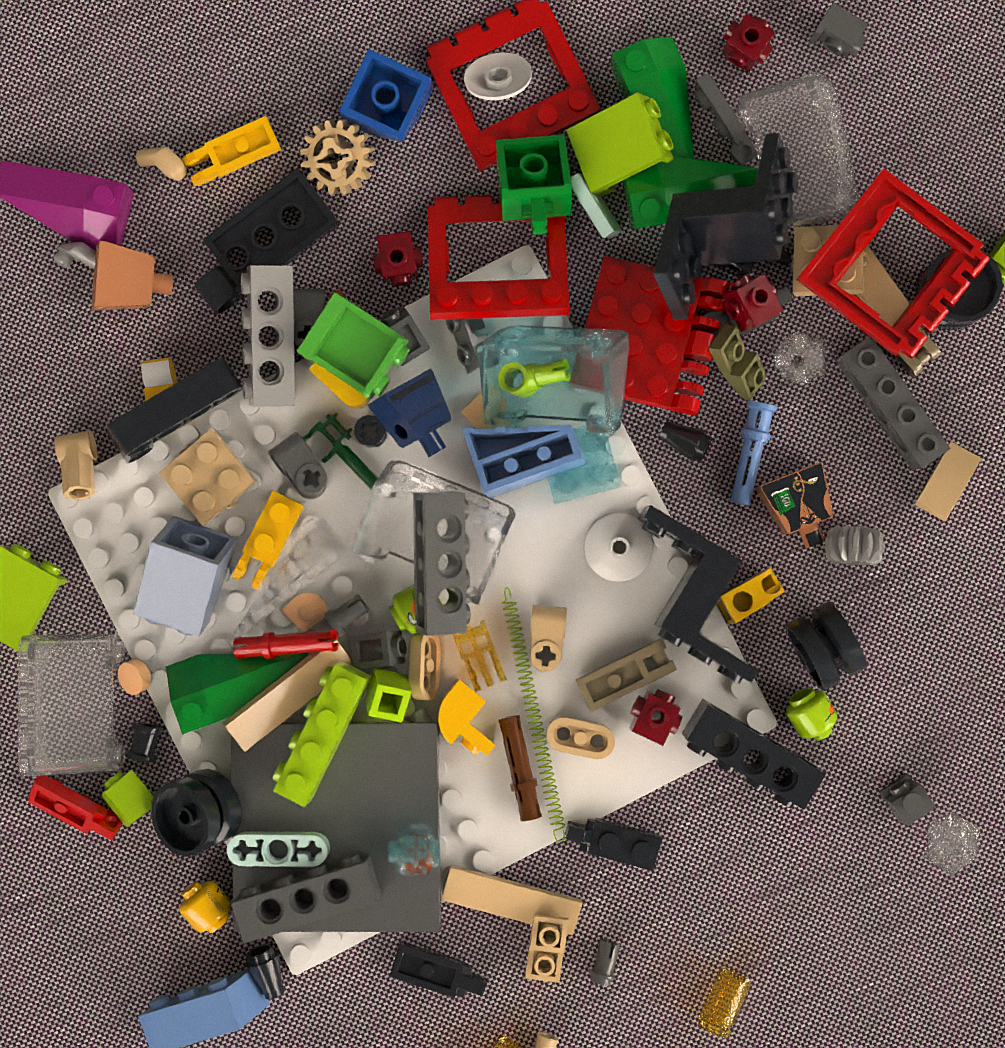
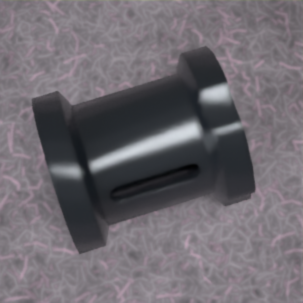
(360, 433)
(144, 742)

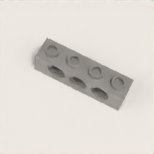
(279, 282)

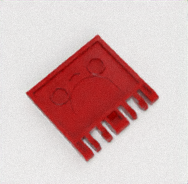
(632, 302)

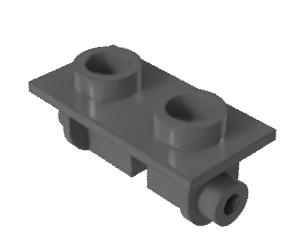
(467, 341)

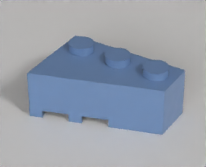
(522, 456)
(203, 1011)

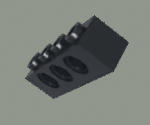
(802, 776)

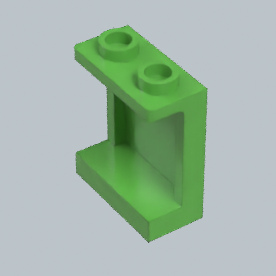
(354, 346)

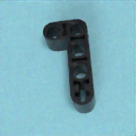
(172, 408)

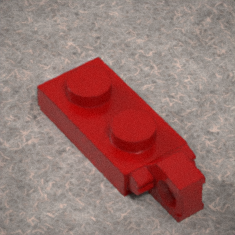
(73, 807)

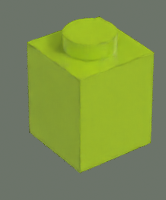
(387, 695)
(127, 797)

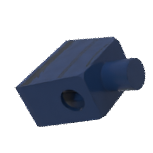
(414, 412)

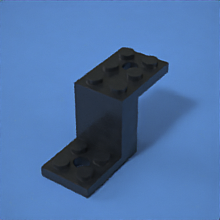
(726, 227)
(696, 593)

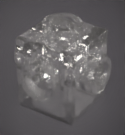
(810, 349)
(951, 843)

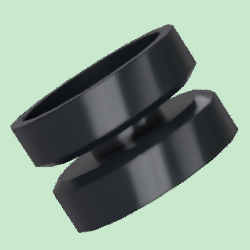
(977, 299)
(826, 645)
(196, 812)

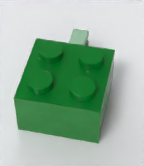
(534, 179)

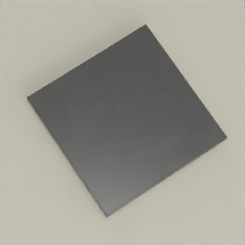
(373, 788)

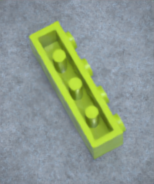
(322, 733)

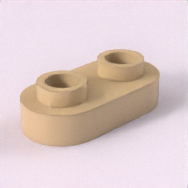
(424, 666)
(579, 739)

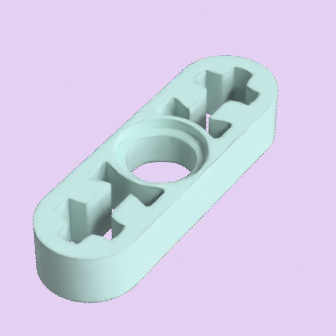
(303, 857)

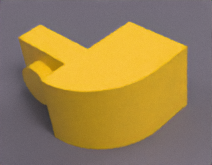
(456, 711)

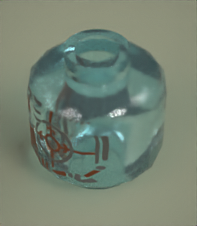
(414, 852)

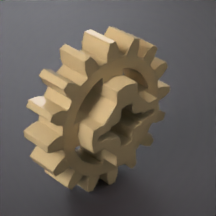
(334, 143)

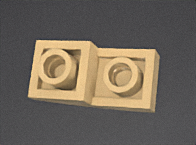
(948, 481)
(546, 948)

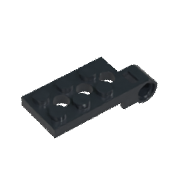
(223, 283)

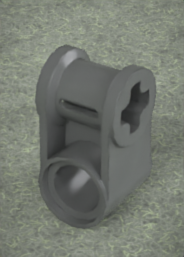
(307, 308)
(295, 462)

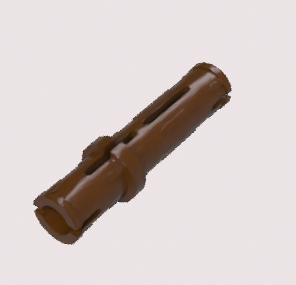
(522, 779)

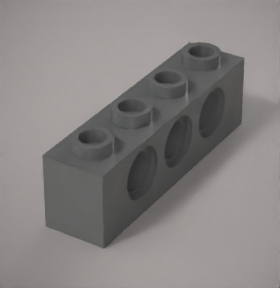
(892, 404)
(429, 546)
(258, 922)

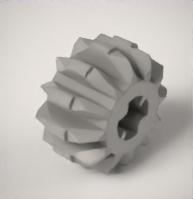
(854, 545)

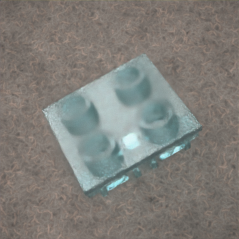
(595, 477)

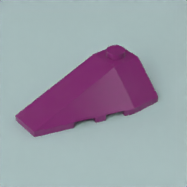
(68, 202)

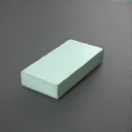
(595, 208)

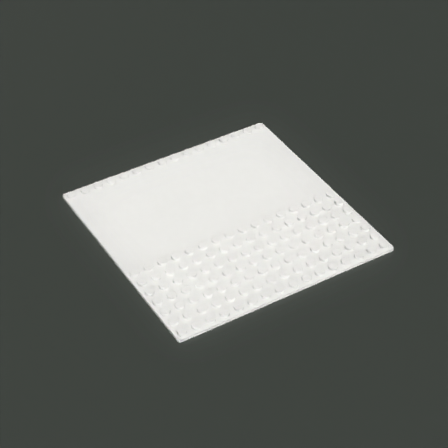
(539, 564)

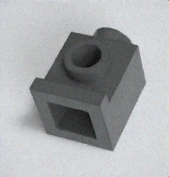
(840, 32)
(907, 799)

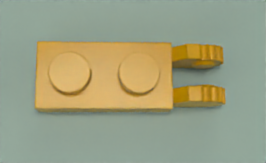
(234, 150)
(269, 536)

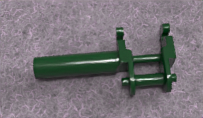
(343, 451)

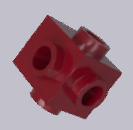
(747, 53)
(393, 247)
(751, 301)
(655, 729)

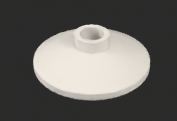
(498, 76)
(600, 552)

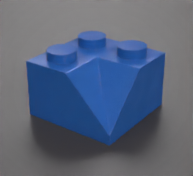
(386, 97)

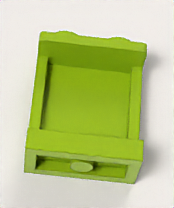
(620, 142)
(24, 592)

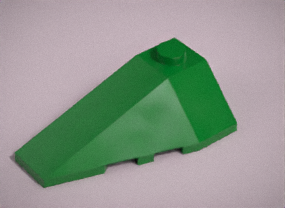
(658, 71)
(651, 190)
(218, 685)

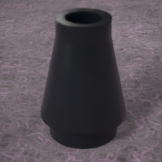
(688, 441)
(265, 968)

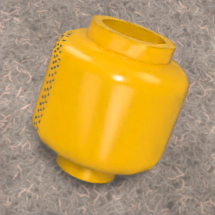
(205, 906)

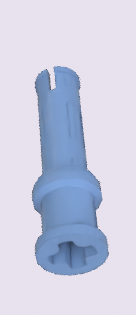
(760, 435)

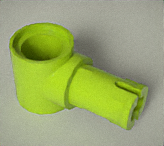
(533, 376)

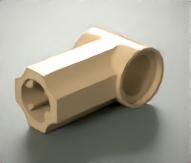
(76, 457)

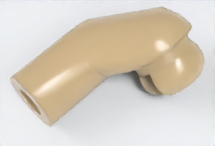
(164, 160)

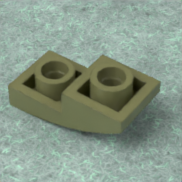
(737, 365)

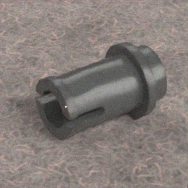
(605, 962)

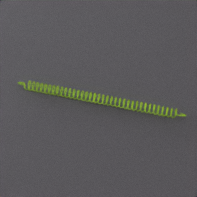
(531, 709)

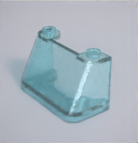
(591, 395)

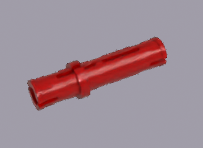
(271, 645)

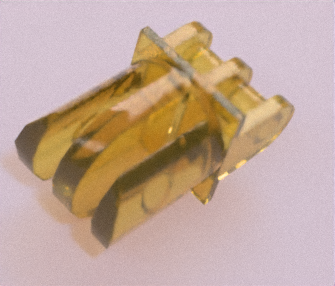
(471, 634)

